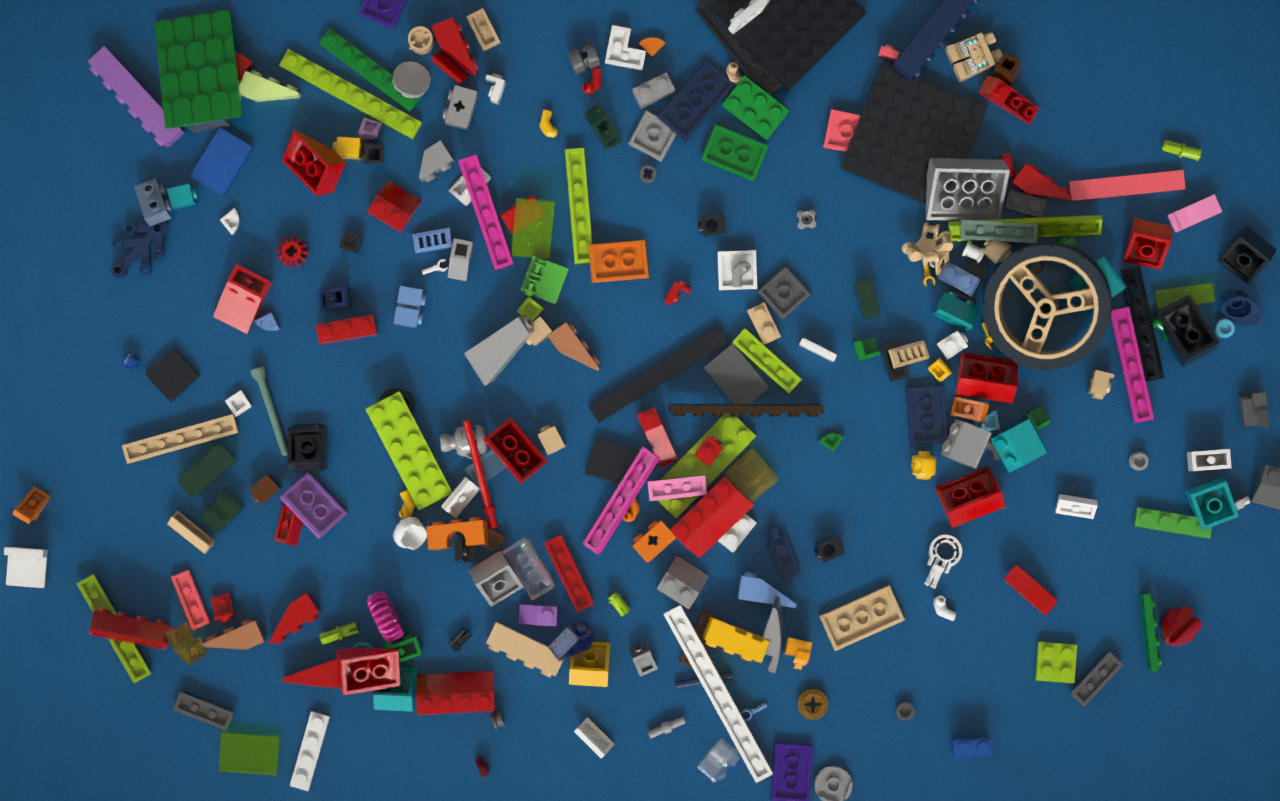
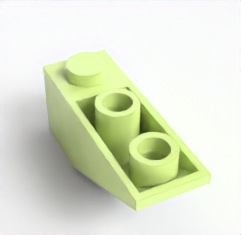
(261, 89)

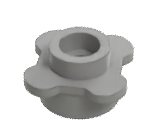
(807, 214)

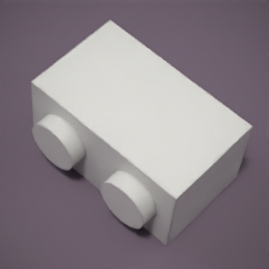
(1209, 460)

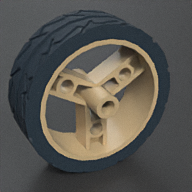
(1030, 352)

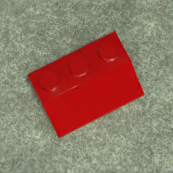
(987, 377)
(515, 450)
(970, 497)

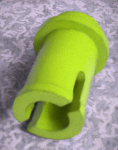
(618, 603)

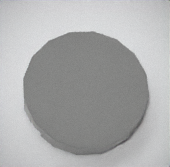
(411, 79)
(833, 784)

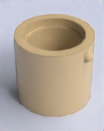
(421, 40)

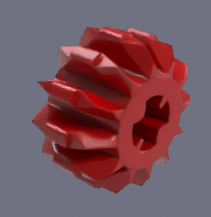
(296, 256)

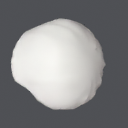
(410, 533)

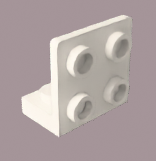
(26, 567)

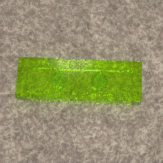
(1199, 293)

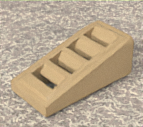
(915, 349)

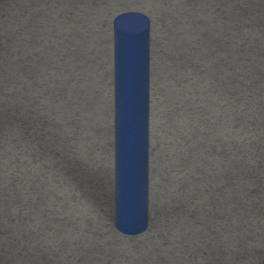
(695, 681)

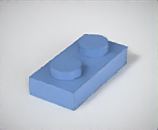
(959, 279)

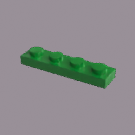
(1149, 625)

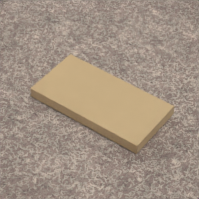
(861, 617)

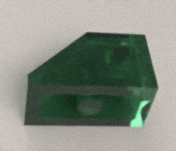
(602, 126)

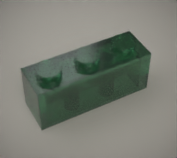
(206, 469)

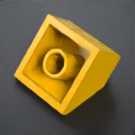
(591, 666)

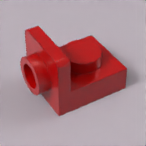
(674, 295)
(709, 450)
(223, 607)

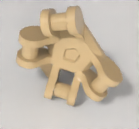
(930, 249)

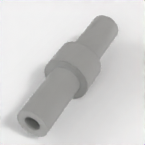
(666, 727)

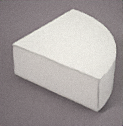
(231, 221)
(1240, 503)

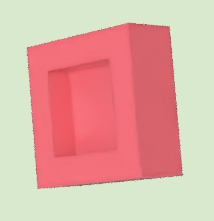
(888, 52)

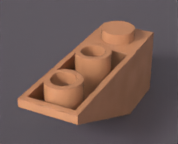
(567, 343)
(241, 638)

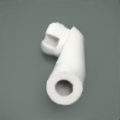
(941, 608)

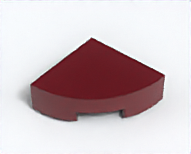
(482, 767)

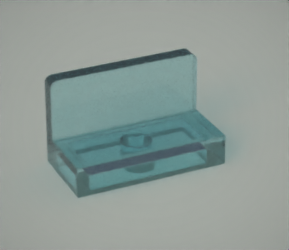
(491, 466)

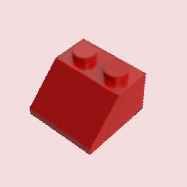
(394, 206)
(1147, 243)

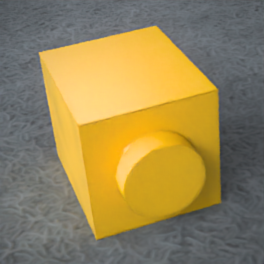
(348, 147)

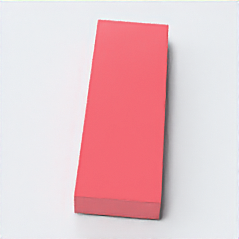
(190, 599)

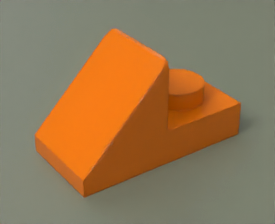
(969, 409)
(31, 505)

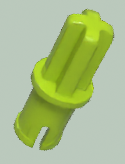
(1181, 150)
(338, 633)

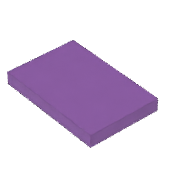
(313, 505)

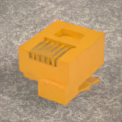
(799, 649)

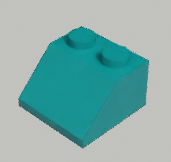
(1115, 283)
(956, 311)
(1019, 445)
(1212, 503)
(399, 697)

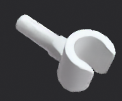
(435, 268)

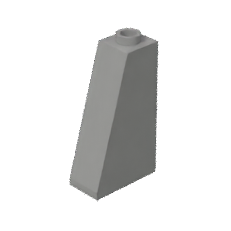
(497, 350)

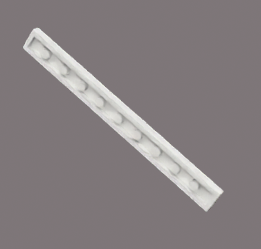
(718, 693)

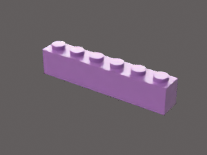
(134, 95)

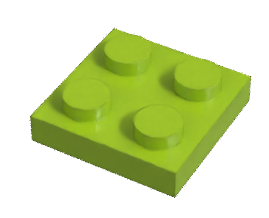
(1056, 662)

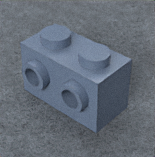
(152, 201)

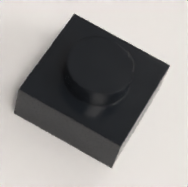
(351, 241)

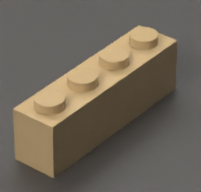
(524, 648)

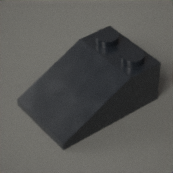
(1187, 331)

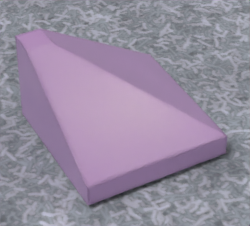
(369, 129)

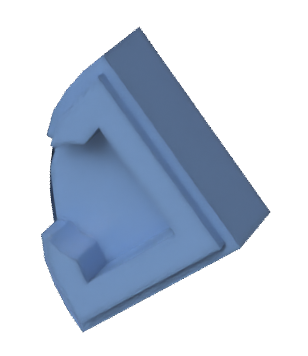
(268, 322)

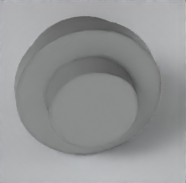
(1138, 461)

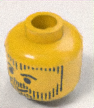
(923, 465)

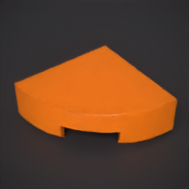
(652, 45)

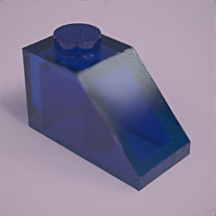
(572, 641)

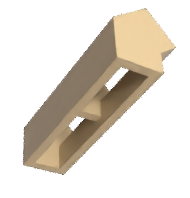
(191, 532)

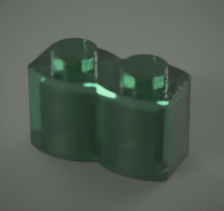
(865, 293)
(222, 511)

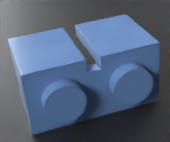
(409, 307)

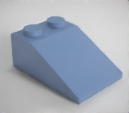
(757, 590)

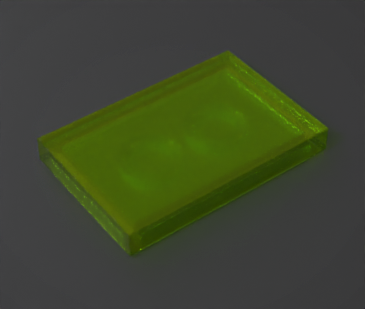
(532, 228)
(249, 753)

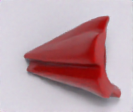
(1179, 626)

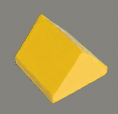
(940, 369)

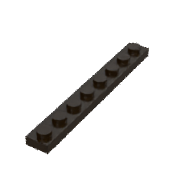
(737, 409)

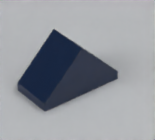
(335, 298)

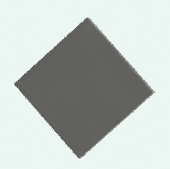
(784, 292)

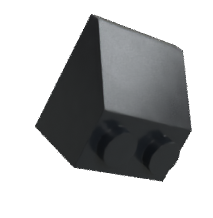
(1247, 254)

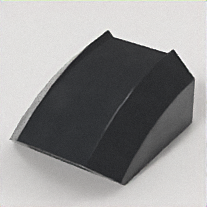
(307, 448)

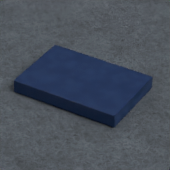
(926, 415)

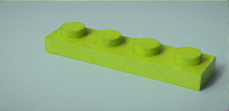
(766, 361)

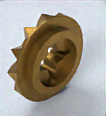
(819, 697)

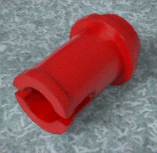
(1008, 160)

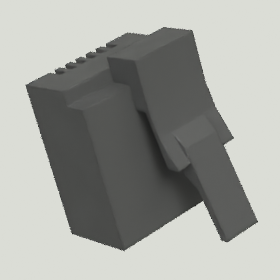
(1254, 410)

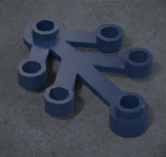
(141, 246)

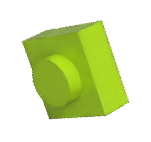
(530, 309)

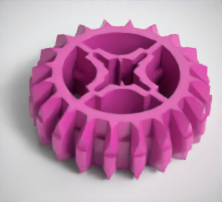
(385, 616)

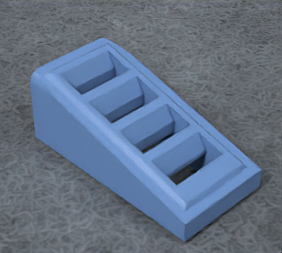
(448, 238)

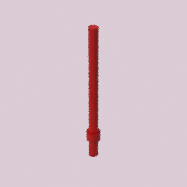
(489, 508)

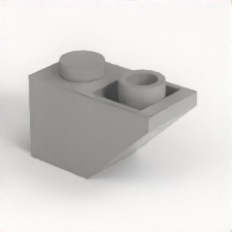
(434, 160)
(460, 259)

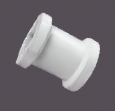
(973, 251)

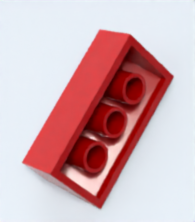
(712, 517)
(128, 629)
(455, 692)

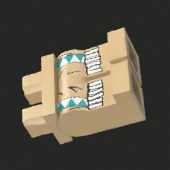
(979, 53)

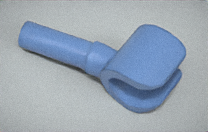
(752, 711)

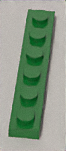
(365, 67)

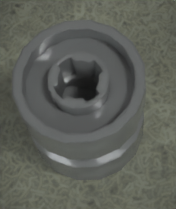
(576, 58)

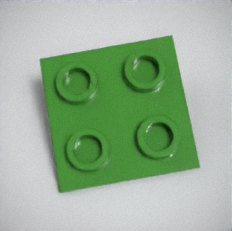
(544, 279)

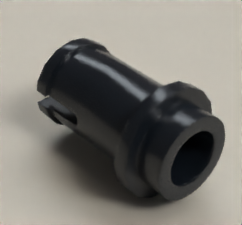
(459, 639)

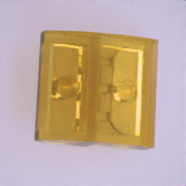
(752, 475)
(184, 645)

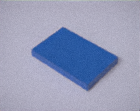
(221, 161)

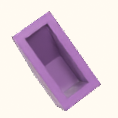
(538, 614)

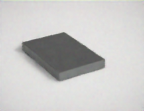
(736, 376)

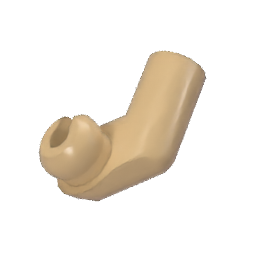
(733, 73)

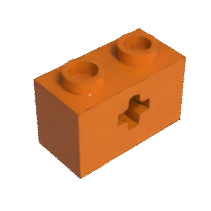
(664, 538)

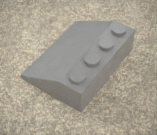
(965, 189)

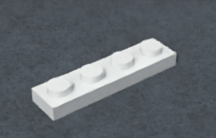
(309, 751)

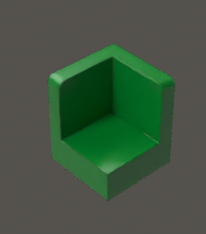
(866, 349)
(1038, 418)

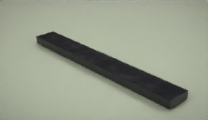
(658, 374)

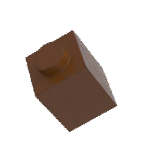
(1008, 69)
(264, 489)

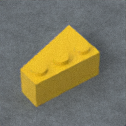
(735, 640)

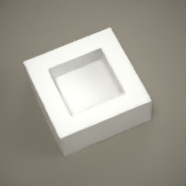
(238, 403)

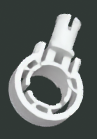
(937, 570)

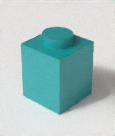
(182, 196)

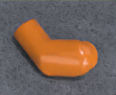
(632, 512)

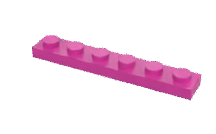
(485, 212)
(1131, 365)
(621, 500)

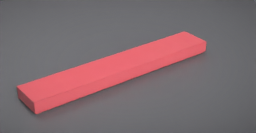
(1127, 185)

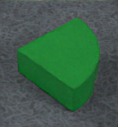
(831, 441)

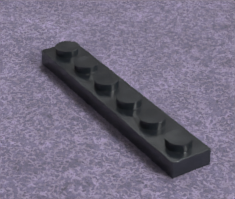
(1142, 323)

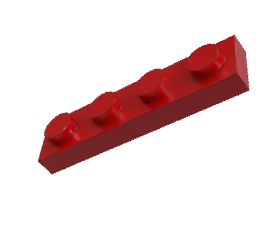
(569, 573)

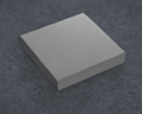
(652, 137)

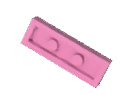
(677, 488)

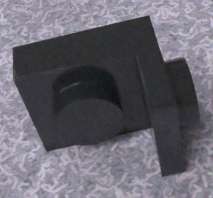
(464, 553)

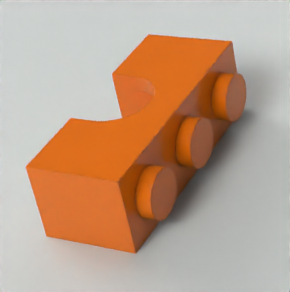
(440, 535)

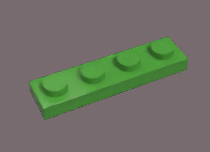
(1169, 522)

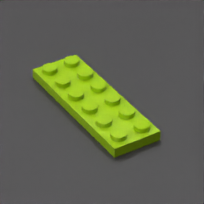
(734, 439)
(409, 450)

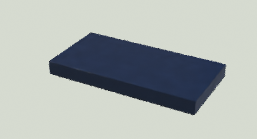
(695, 101)

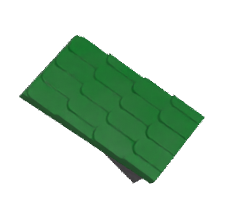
(198, 71)

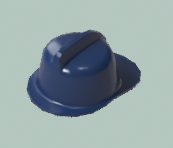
(1241, 308)

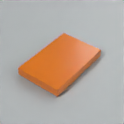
(618, 261)

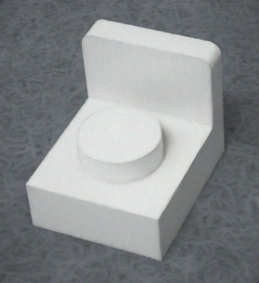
(497, 90)
(952, 344)

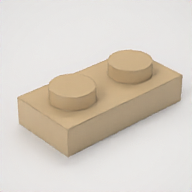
(483, 29)
(763, 323)

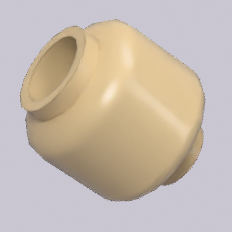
(997, 250)

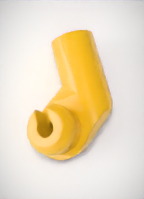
(546, 126)
(408, 506)

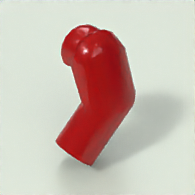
(594, 84)

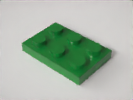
(756, 107)
(734, 153)

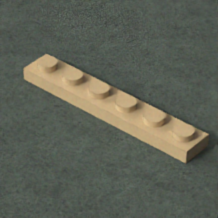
(180, 439)

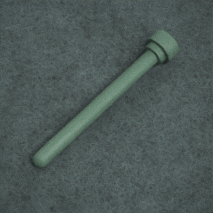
(259, 375)

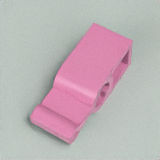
(1194, 213)

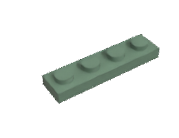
(998, 231)

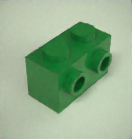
(407, 648)

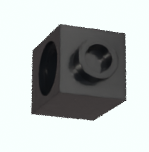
(718, 219)
(837, 549)

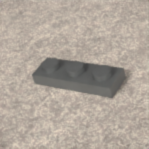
(1096, 679)
(203, 711)

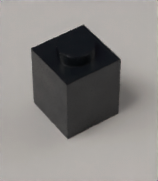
(372, 152)

